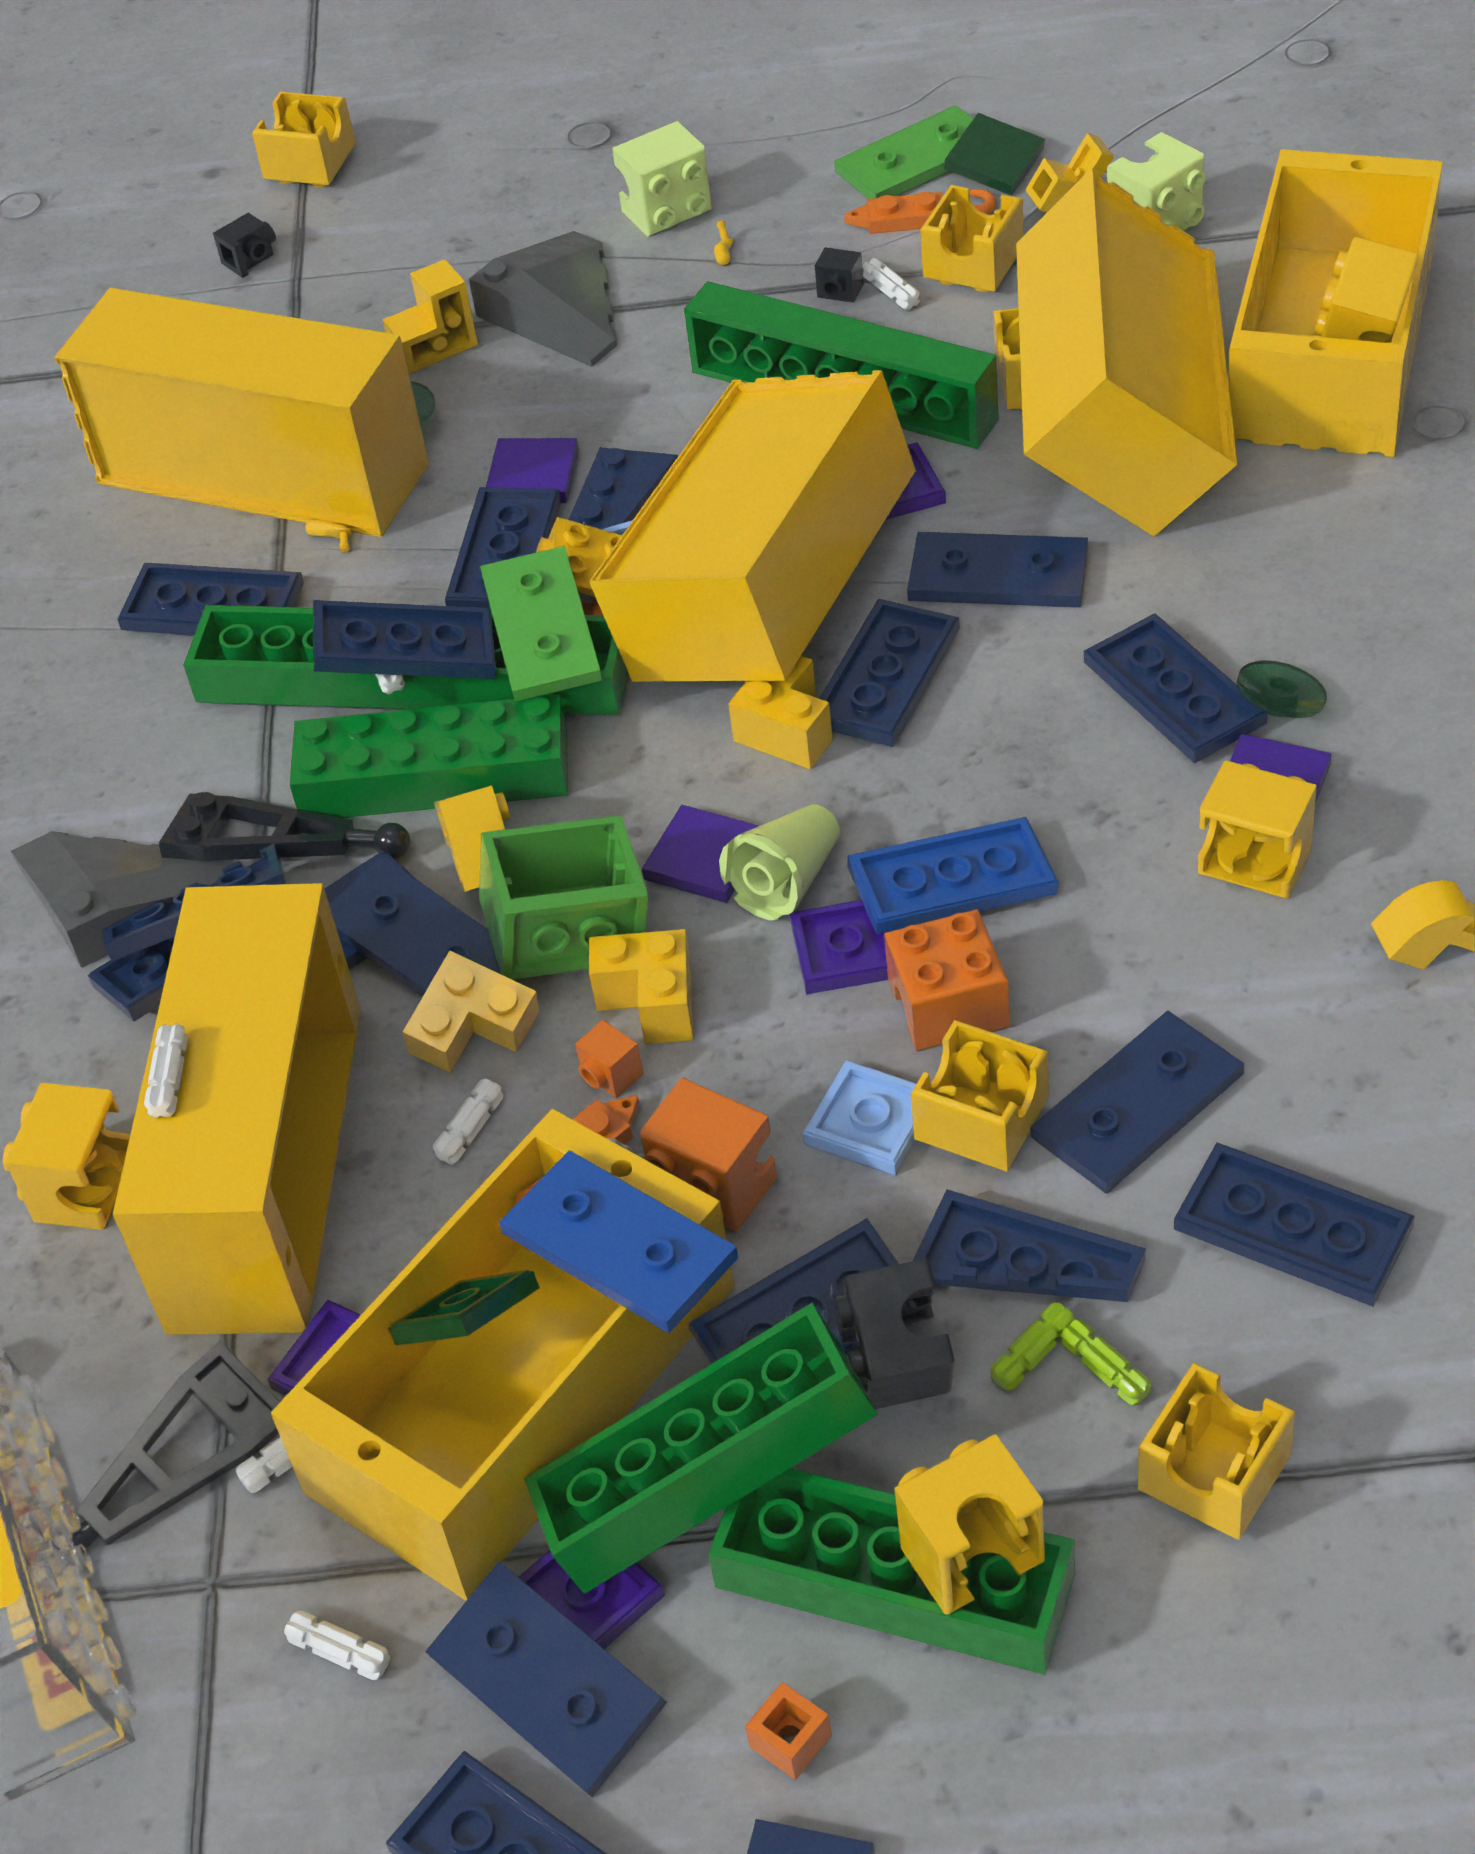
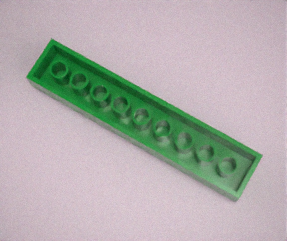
(269, 660)

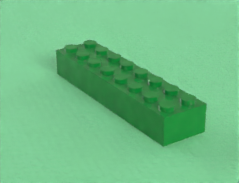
(932, 383)

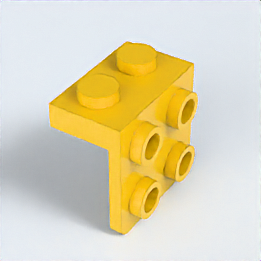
(585, 549)

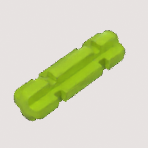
(1031, 1346)
(1106, 1362)

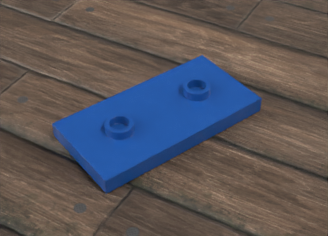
(952, 874)
(619, 1241)

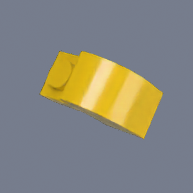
(1055, 179)
(1425, 923)

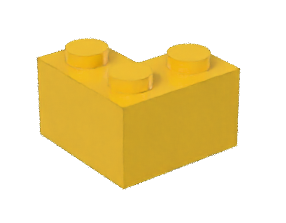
(439, 322)
(783, 717)
(462, 823)
(647, 974)
(467, 1001)

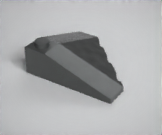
(550, 296)
(102, 881)

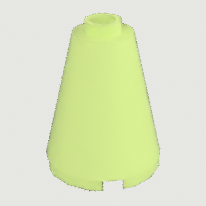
(779, 860)

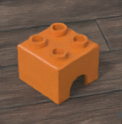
(945, 975)
(712, 1147)

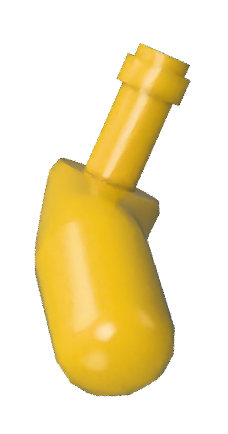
(722, 248)
(329, 529)

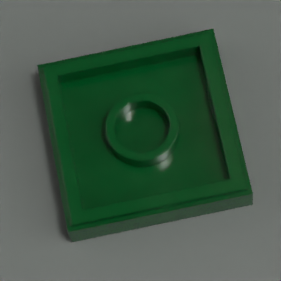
(994, 153)
(463, 1307)

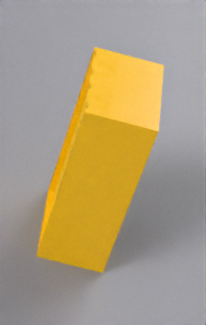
(1123, 355)
(1314, 387)
(245, 409)
(755, 529)
(238, 1182)
(438, 1434)

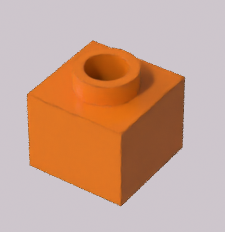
(608, 1059)
(787, 1715)

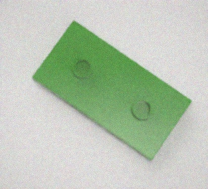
(906, 156)
(540, 623)

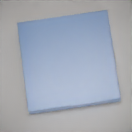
(865, 1118)

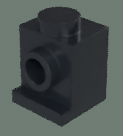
(244, 243)

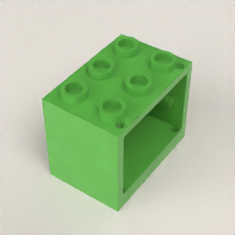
(555, 889)

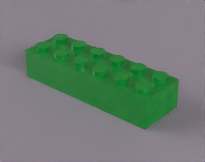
(429, 755)
(698, 1448)
(841, 1557)

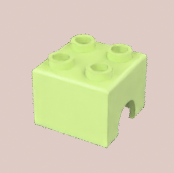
(663, 178)
(1167, 182)

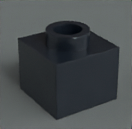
(839, 274)

